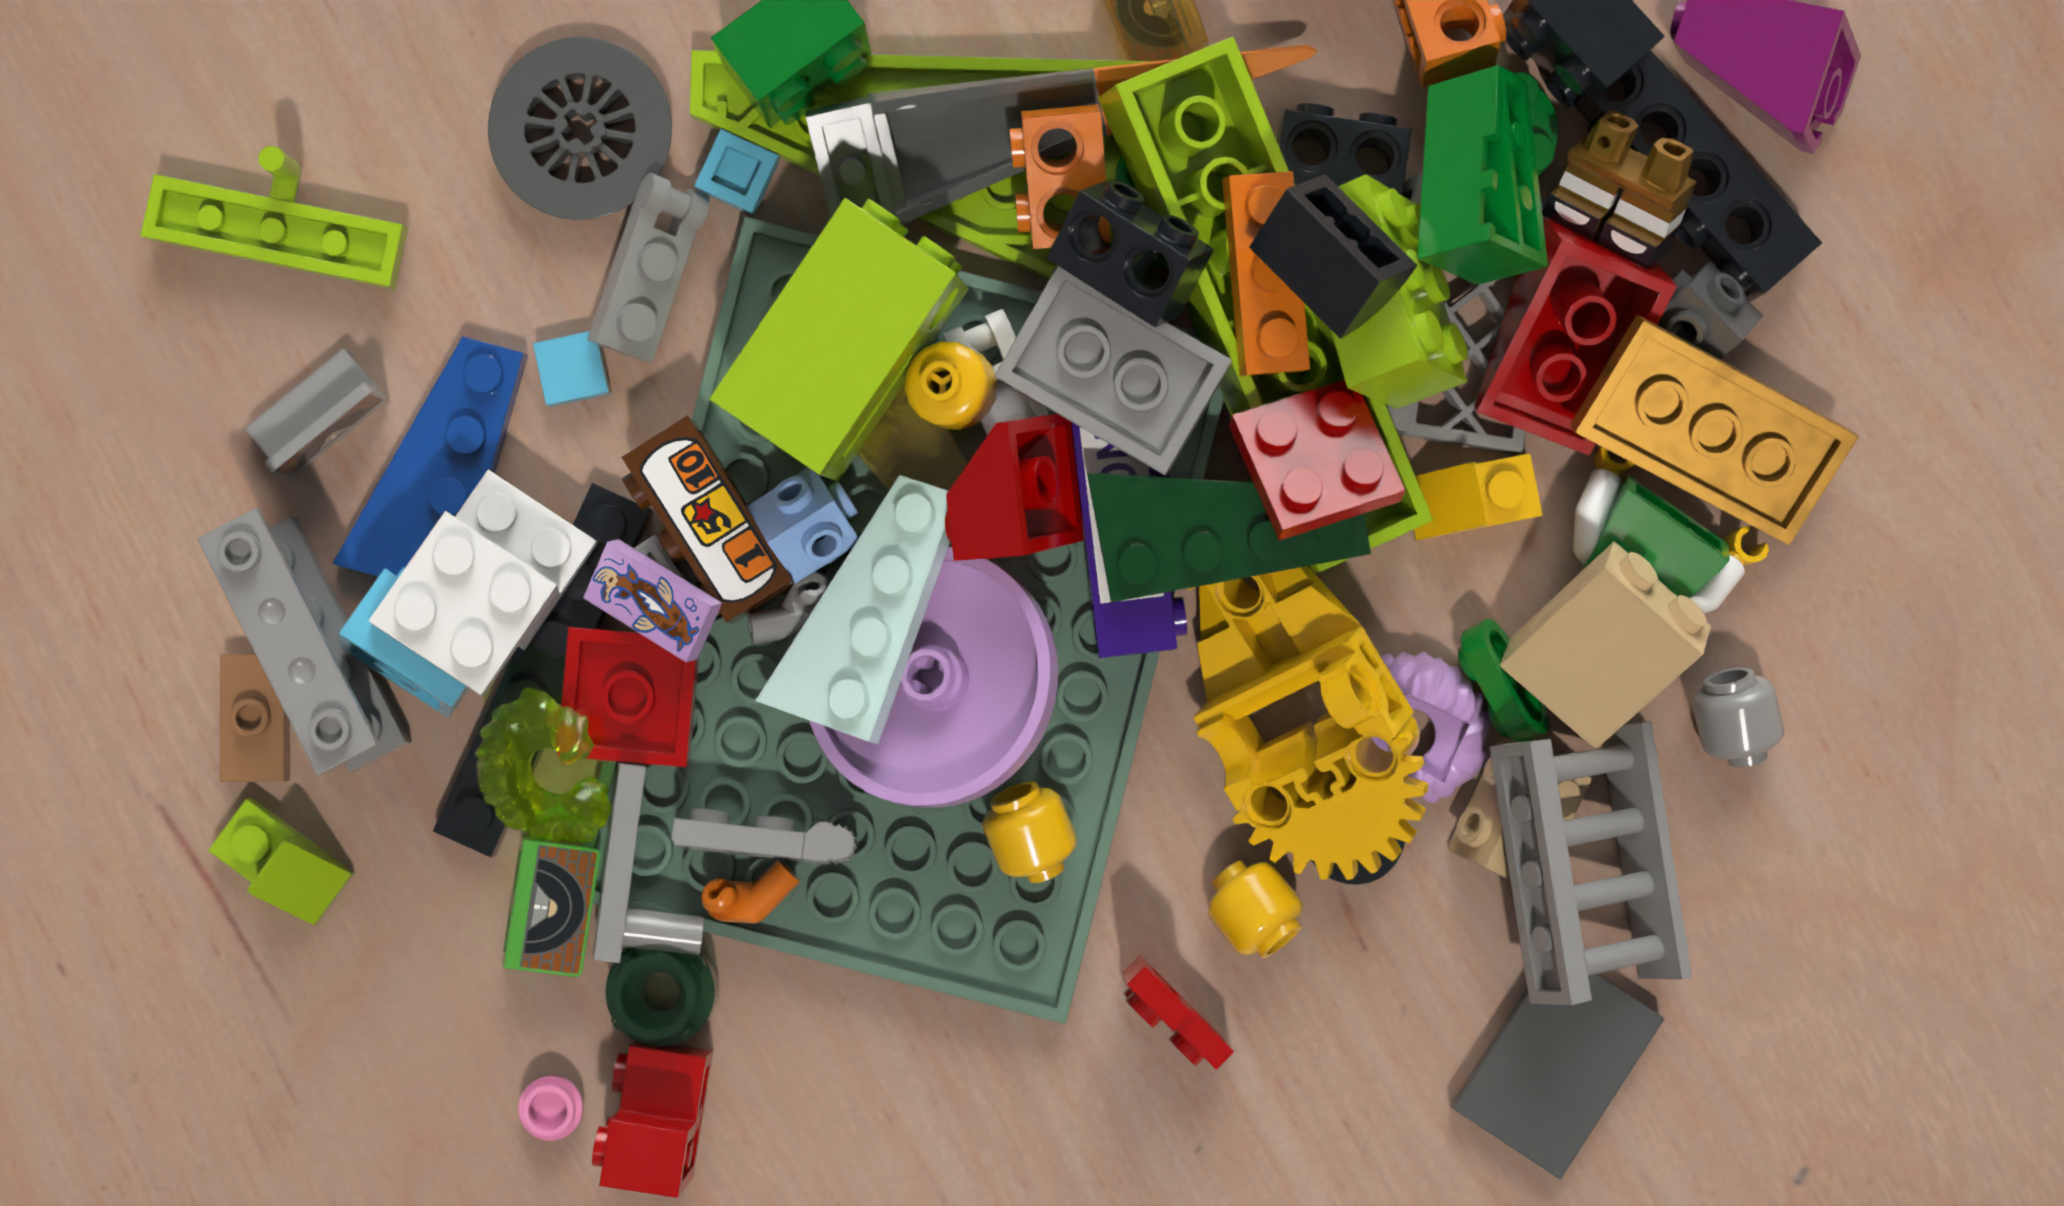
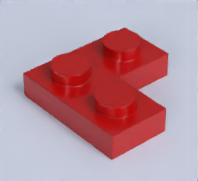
(1157, 1001)

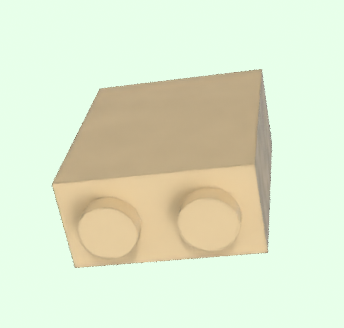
(1606, 644)

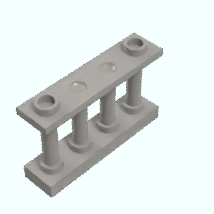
(295, 631)
(1542, 873)

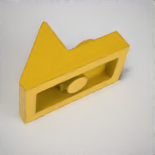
(1479, 496)

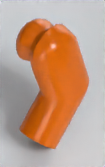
(748, 900)

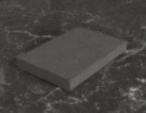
(1556, 1072)

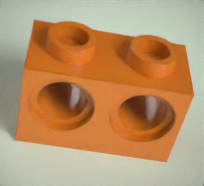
(1437, 56)
(1047, 177)

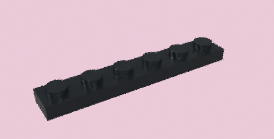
(541, 665)

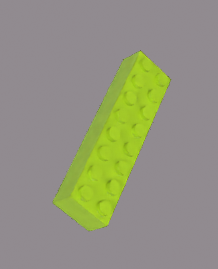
(1179, 139)

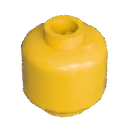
(971, 389)
(1029, 832)
(1255, 908)

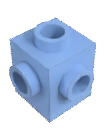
(806, 522)

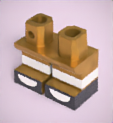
(1622, 192)

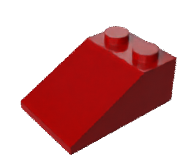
(1563, 333)

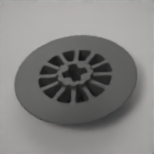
(557, 65)

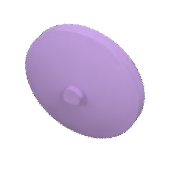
(968, 696)

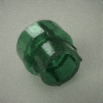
(651, 1023)

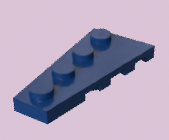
(440, 457)

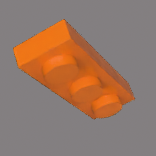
(1266, 311)

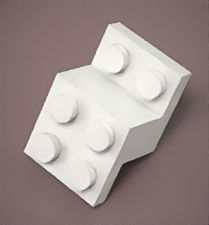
(483, 582)

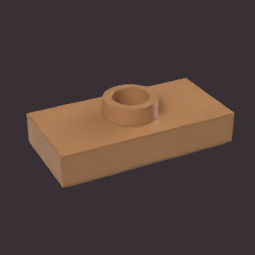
(251, 723)

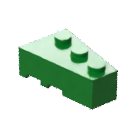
(1481, 179)

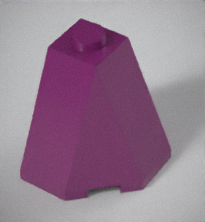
(1773, 58)

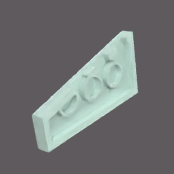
(866, 622)

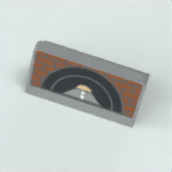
(316, 414)

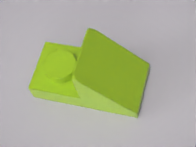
(280, 863)

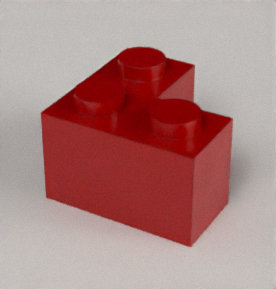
(658, 1126)

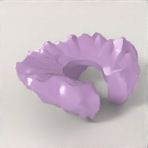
(1456, 716)

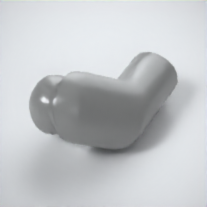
(791, 614)

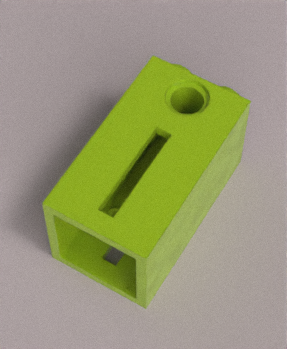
(842, 338)

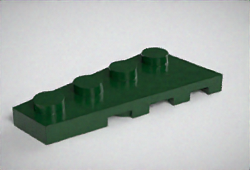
(1199, 533)

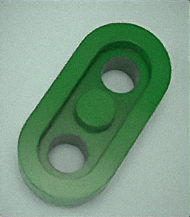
(1511, 707)

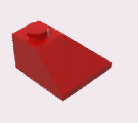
(1017, 492)

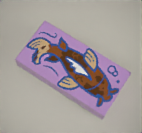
(652, 600)

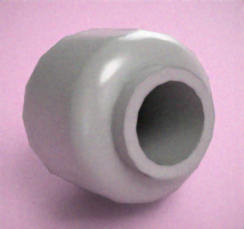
(1738, 716)

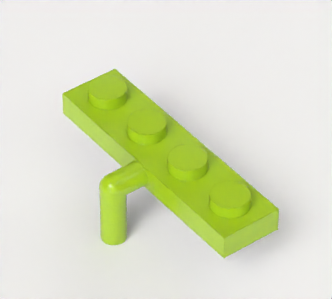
(274, 227)

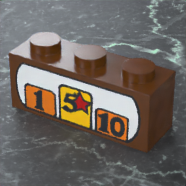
(705, 519)

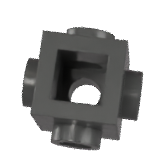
(1709, 311)

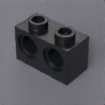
(1341, 141)
(1126, 268)

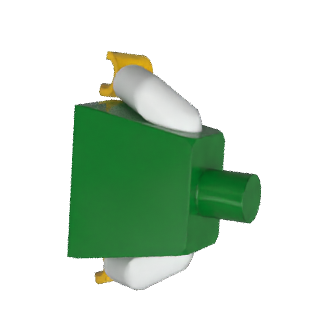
(1680, 549)

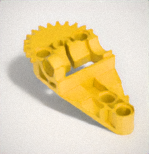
(1337, 784)

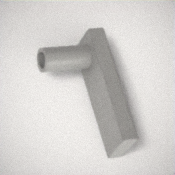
(615, 922)

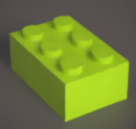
(1409, 343)

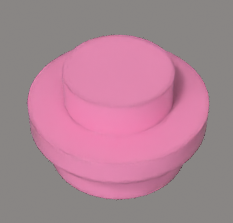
(551, 1108)

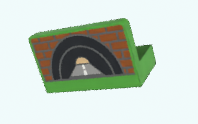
(550, 907)

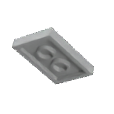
(1113, 371)

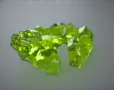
(507, 775)

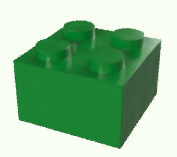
(792, 51)

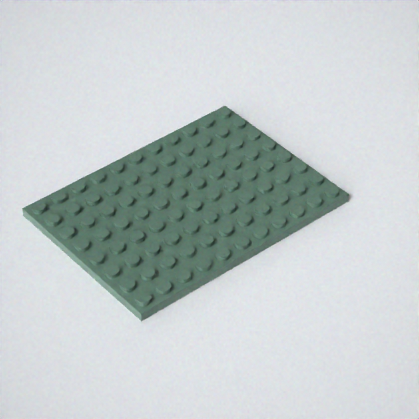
(923, 884)

